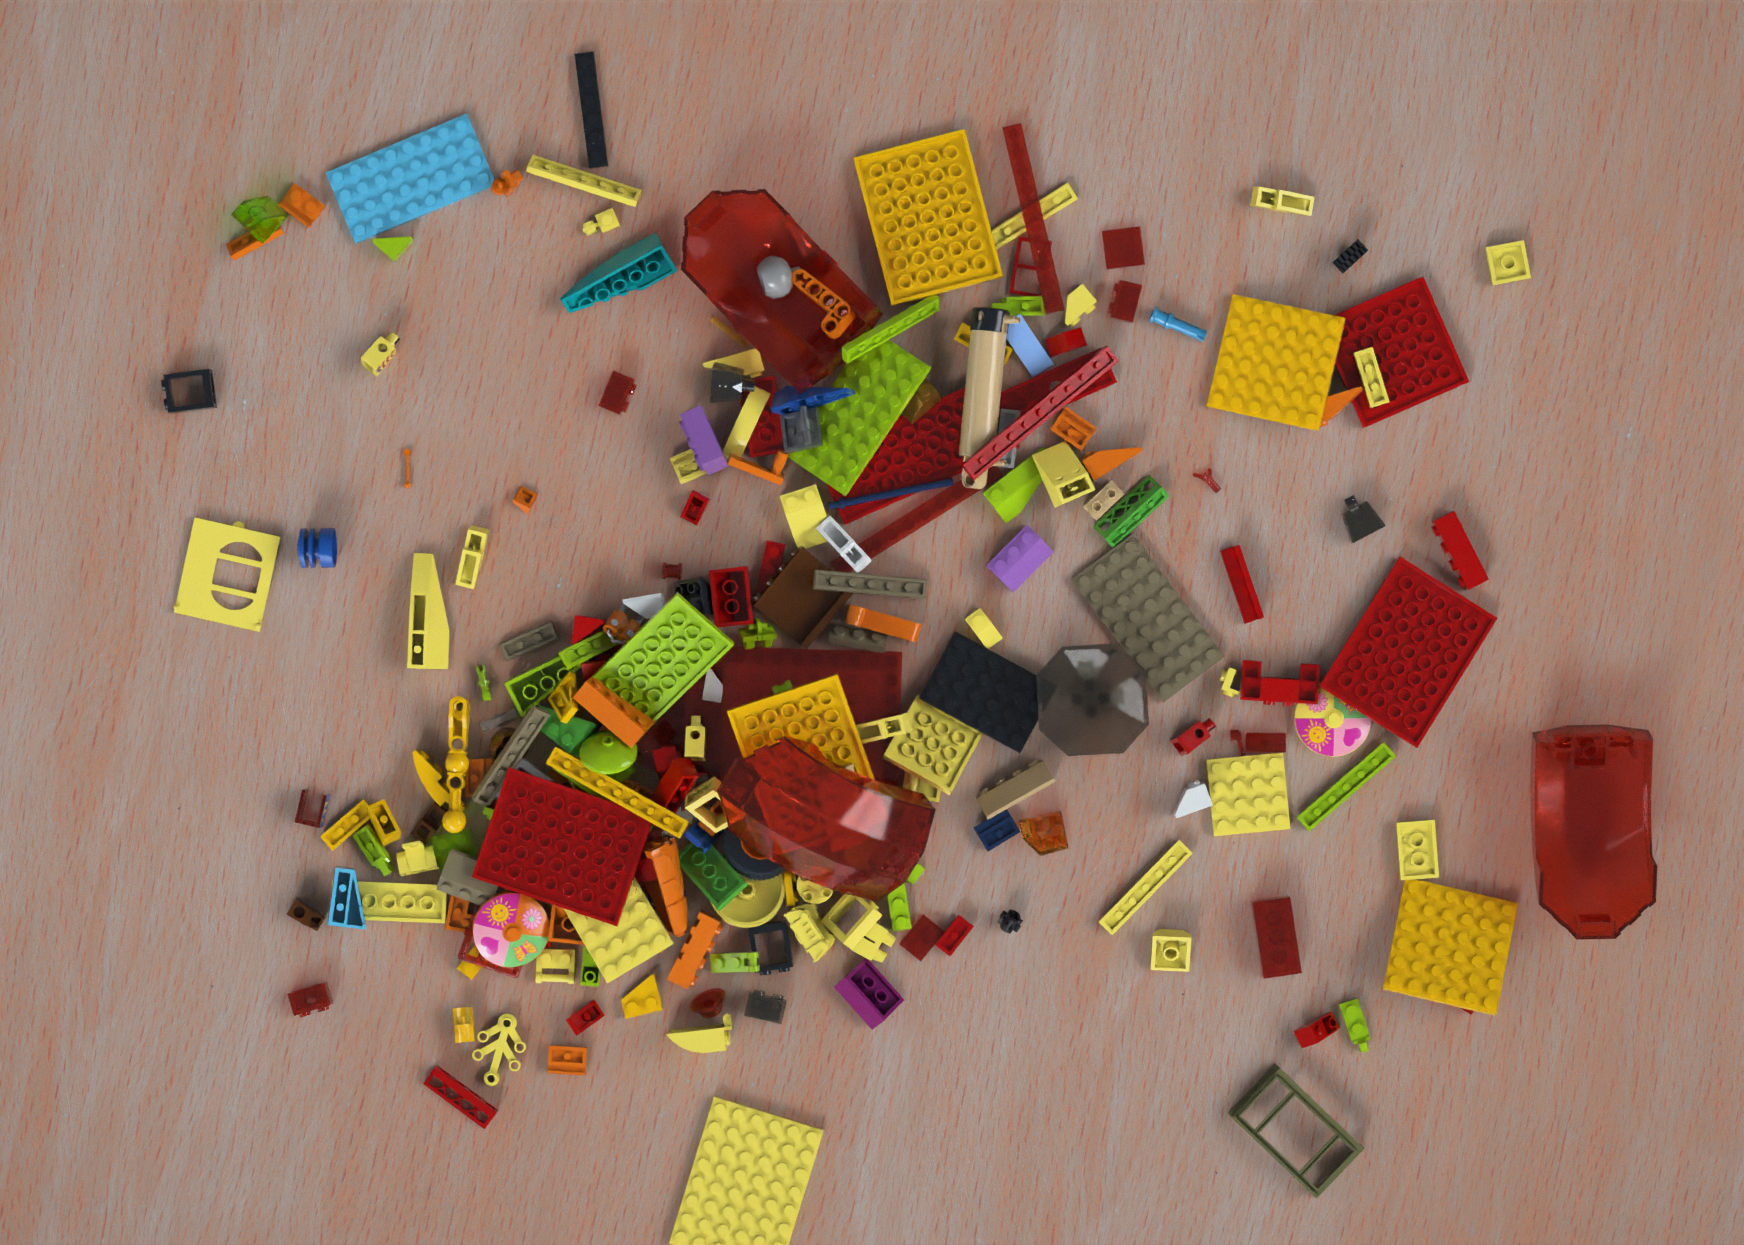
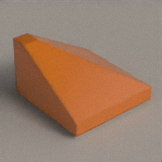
(525, 499)

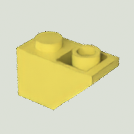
(1077, 303)

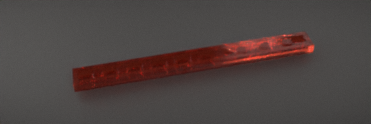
(1033, 218)
(916, 519)

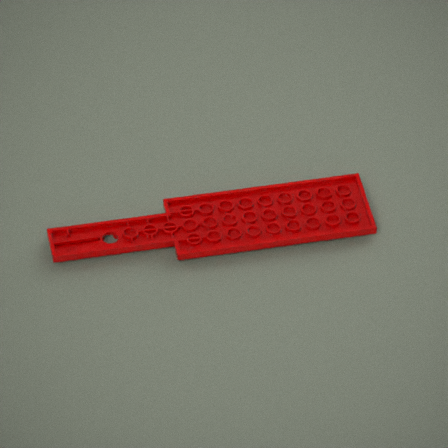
(931, 444)

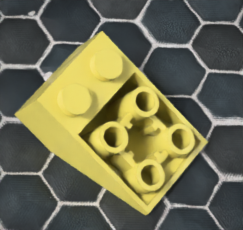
(1062, 474)

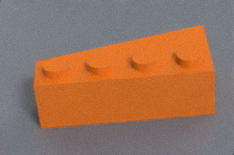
(614, 711)
(694, 949)

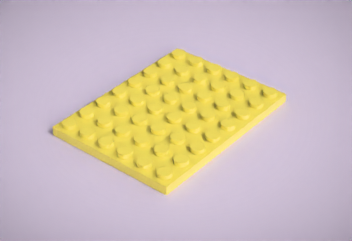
(746, 1178)

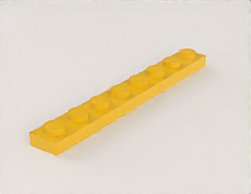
(618, 793)

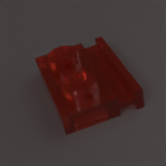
(922, 937)

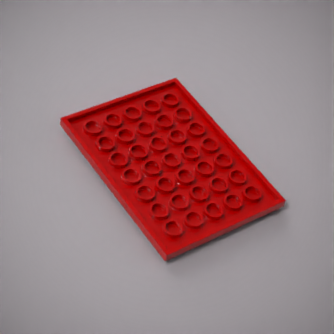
(1408, 652)
(562, 847)

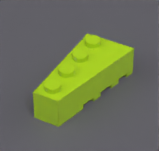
(536, 683)

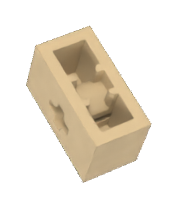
(1103, 500)

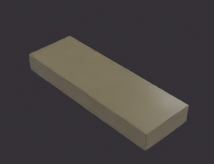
(529, 641)

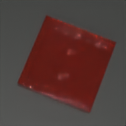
(1123, 248)

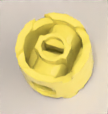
(812, 892)

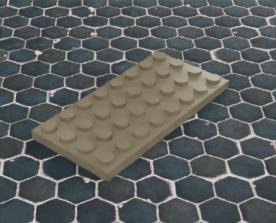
(1147, 617)

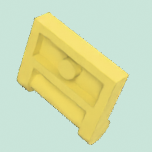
(556, 960)

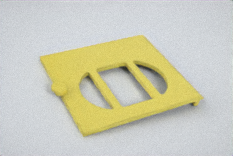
(199, 567)

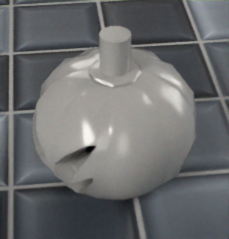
(775, 276)

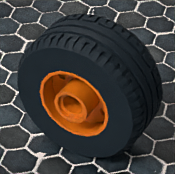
(747, 860)

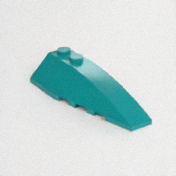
(624, 272)

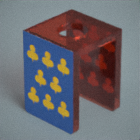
(301, 806)

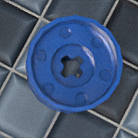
(313, 548)

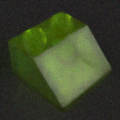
(260, 217)
(459, 841)

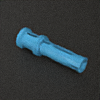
(1169, 321)

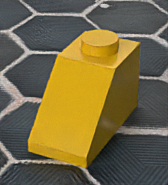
(384, 822)

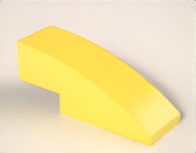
(1282, 201)
(472, 556)
(884, 728)

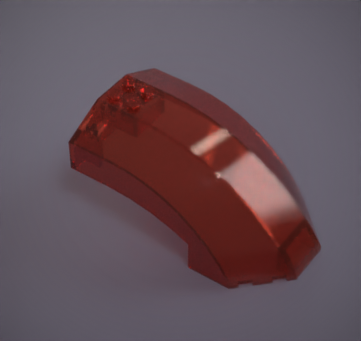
(721, 254)
(825, 819)
(1593, 826)

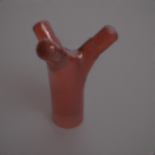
(1209, 480)

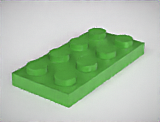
(711, 874)

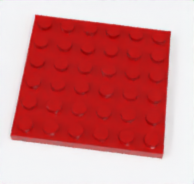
(1409, 348)

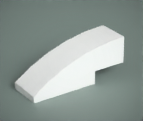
(843, 544)

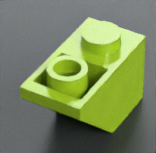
(589, 972)

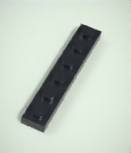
(591, 110)

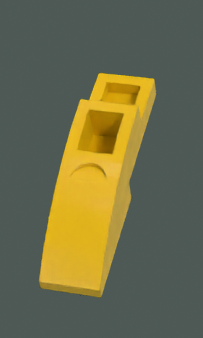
(431, 776)

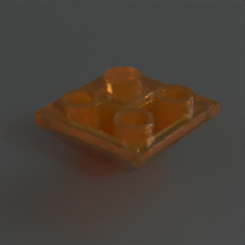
(1044, 832)

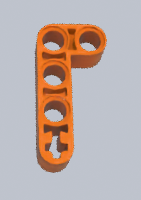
(821, 298)
(883, 623)

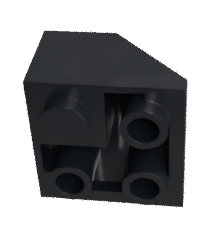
(697, 593)

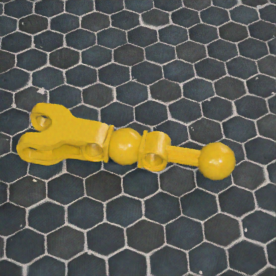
(457, 763)

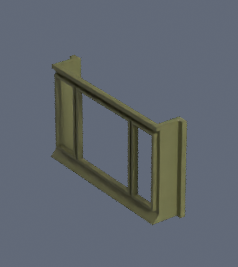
(1256, 1091)

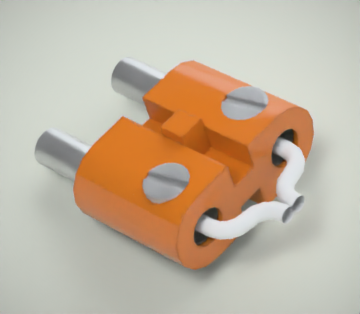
(620, 626)

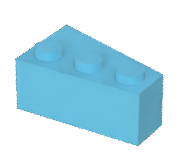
(345, 900)

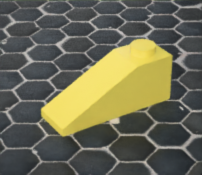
(748, 360)

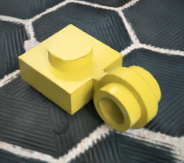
(606, 221)

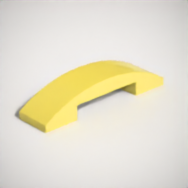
(746, 422)

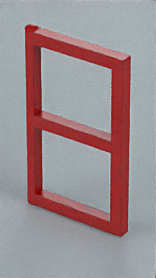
(1016, 265)

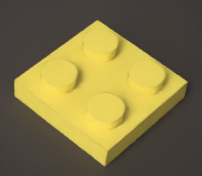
(1508, 262)

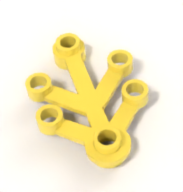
(501, 1046)

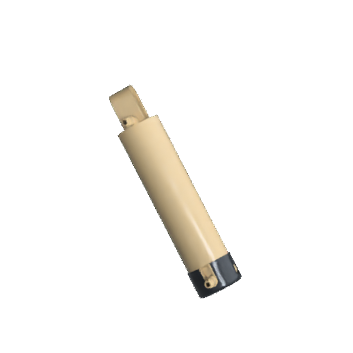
(983, 384)

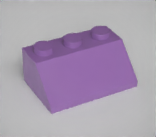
(1019, 558)

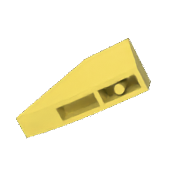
(427, 617)

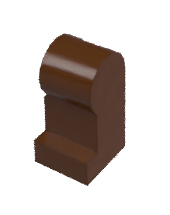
(306, 914)

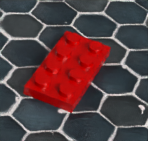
(767, 433)

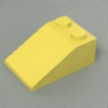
(804, 515)

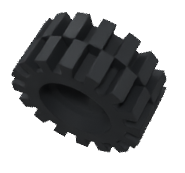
(1350, 256)

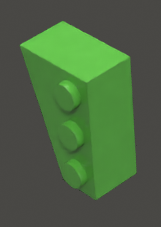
(568, 735)

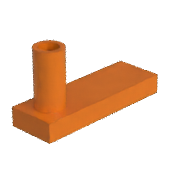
(772, 474)

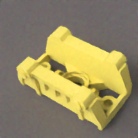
(810, 930)

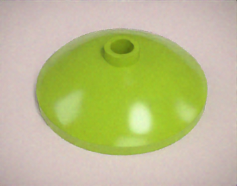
(606, 753)

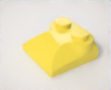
(1171, 950)

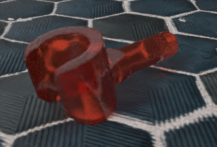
(1236, 735)

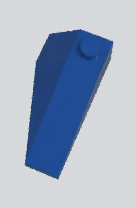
(789, 400)

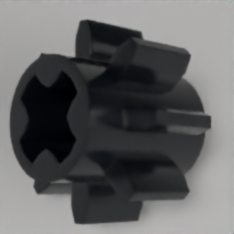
(1010, 921)

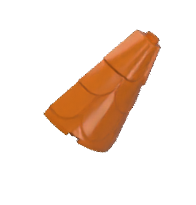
(668, 889)

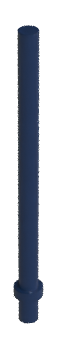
(842, 503)

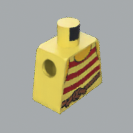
(374, 359)

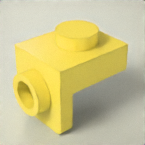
(1227, 678)

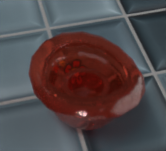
(708, 1003)

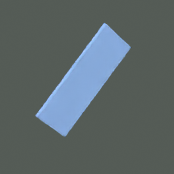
(1028, 347)

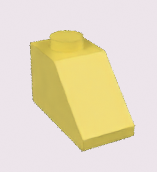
(983, 628)

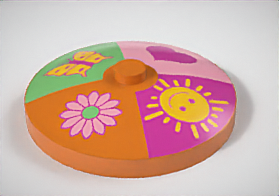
(510, 929)

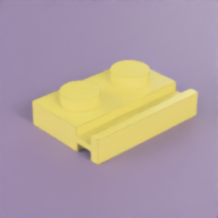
(686, 466)

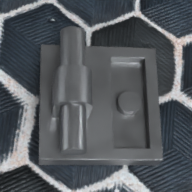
(801, 430)

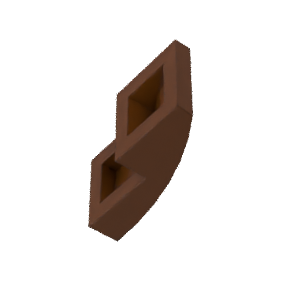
(429, 823)

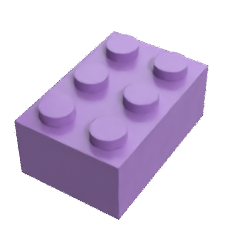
(703, 440)

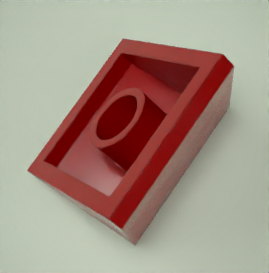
(584, 627)

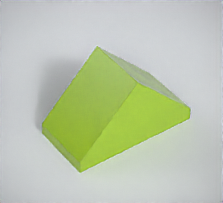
(394, 246)

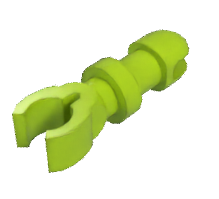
(483, 683)

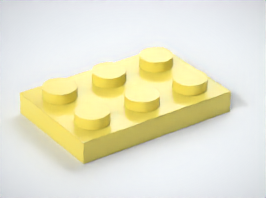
(1417, 849)

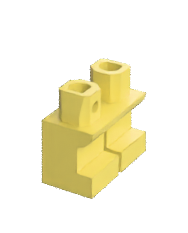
(871, 949)

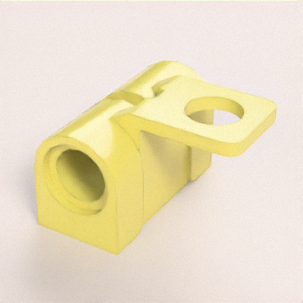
(416, 859)

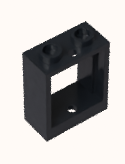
(209, 391)
(769, 927)

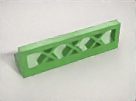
(1133, 513)

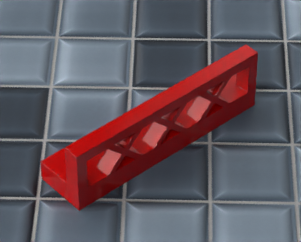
(1241, 584)
(465, 1092)

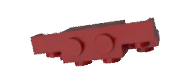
(1279, 689)

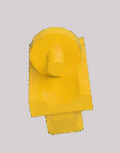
(463, 1024)

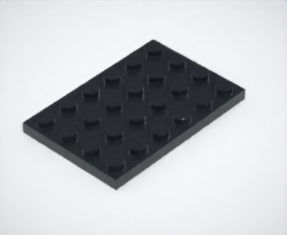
(984, 692)

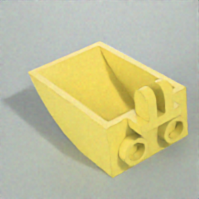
(703, 1038)

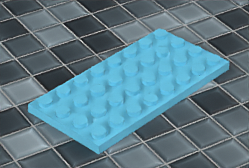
(411, 178)

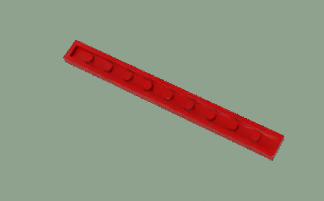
(1039, 412)

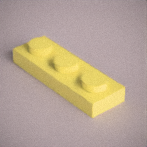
(1371, 377)

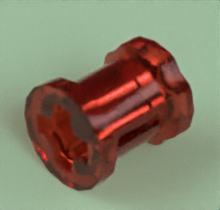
(672, 571)

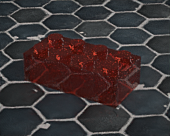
(1276, 937)

